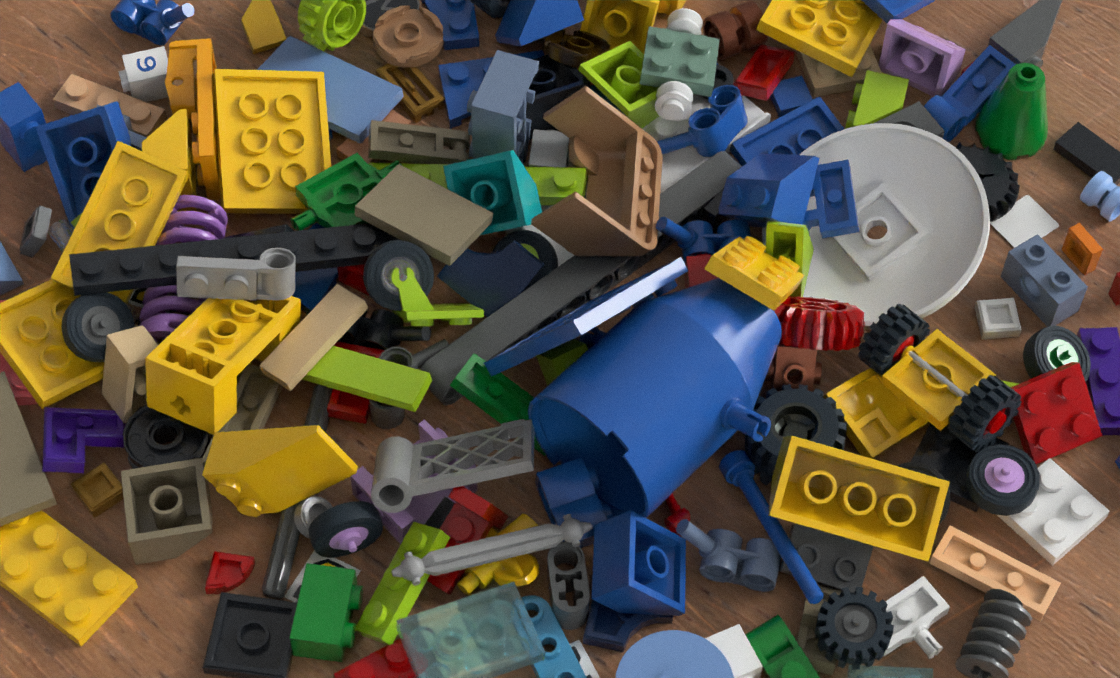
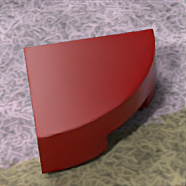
(228, 572)

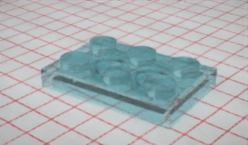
(472, 636)

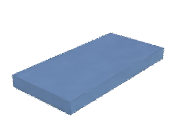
(351, 93)

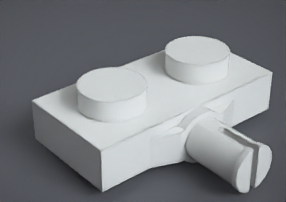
(913, 613)

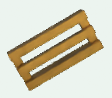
(424, 107)

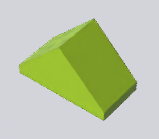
(793, 243)

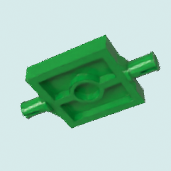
(336, 191)

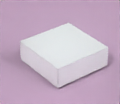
(997, 318)

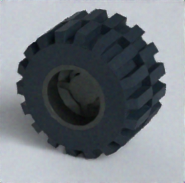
(795, 414)

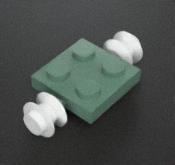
(679, 63)

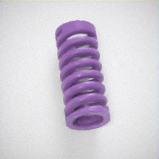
(155, 299)

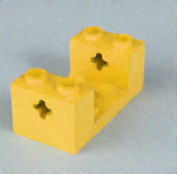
(199, 362)

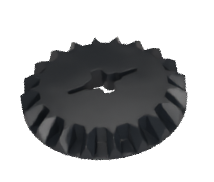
(996, 176)

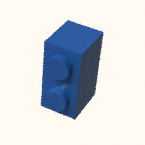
(18, 127)

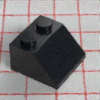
(551, 86)

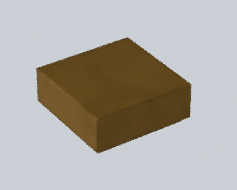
(98, 490)

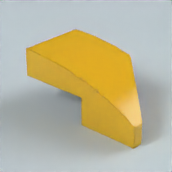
(262, 26)

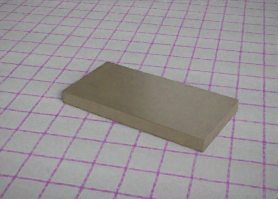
(22, 482)

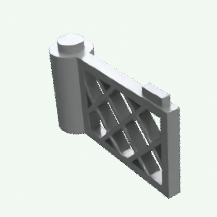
(404, 468)

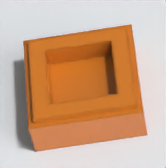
(1082, 249)

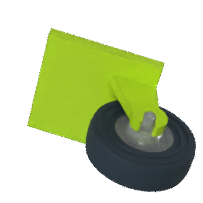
(401, 277)

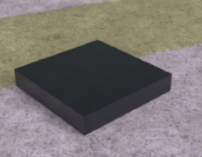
(250, 637)

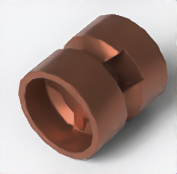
(735, 29)

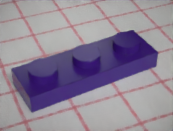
(1104, 377)

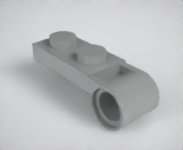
(238, 278)

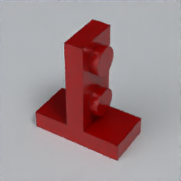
(467, 522)

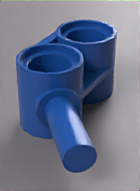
(149, 19)
(712, 127)
(698, 236)

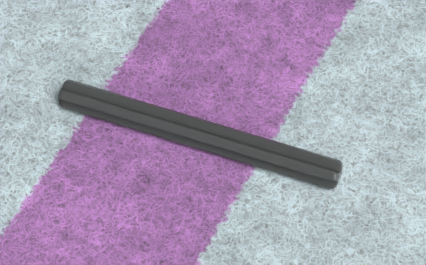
(287, 534)

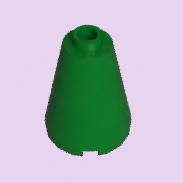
(1015, 114)

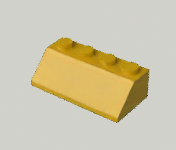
(857, 497)

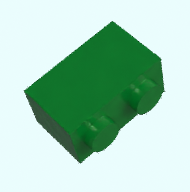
(325, 613)

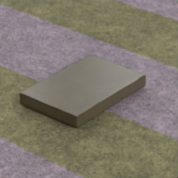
(424, 214)

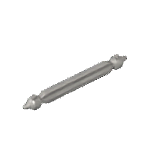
(491, 549)

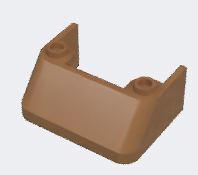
(621, 185)

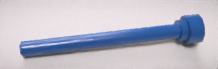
(739, 471)

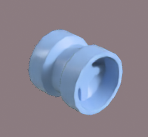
(1103, 195)

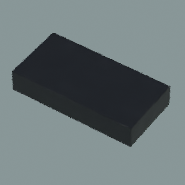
(1089, 152)

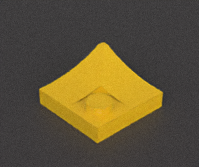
(874, 414)

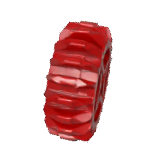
(820, 324)

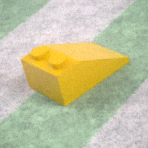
(274, 467)

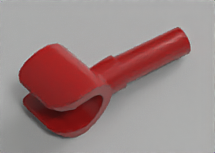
(677, 514)

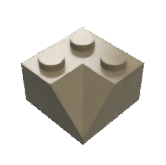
(166, 509)

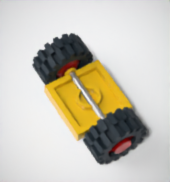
(938, 378)

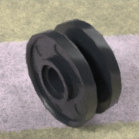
(150, 429)

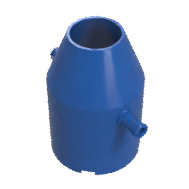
(660, 392)

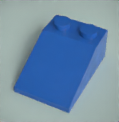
(79, 151)

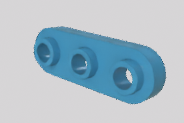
(562, 660)

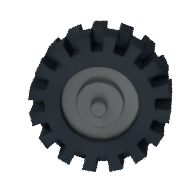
(854, 628)

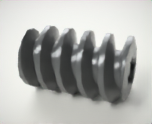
(994, 636)

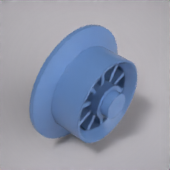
(673, 656)

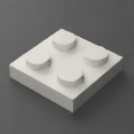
(1058, 515)

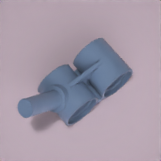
(726, 562)

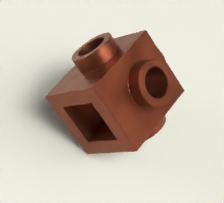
(791, 358)

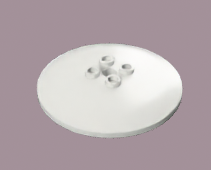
(932, 218)

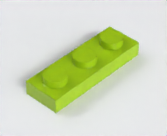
(396, 595)

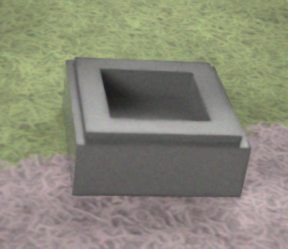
(35, 231)

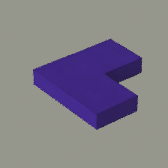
(70, 430)

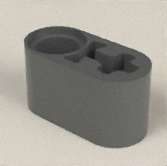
(563, 582)

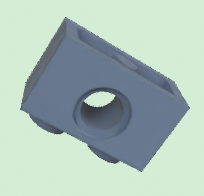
(1043, 281)

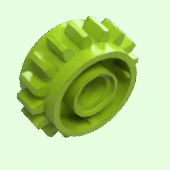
(330, 22)

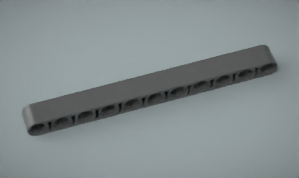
(573, 282)

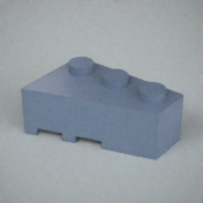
(500, 107)

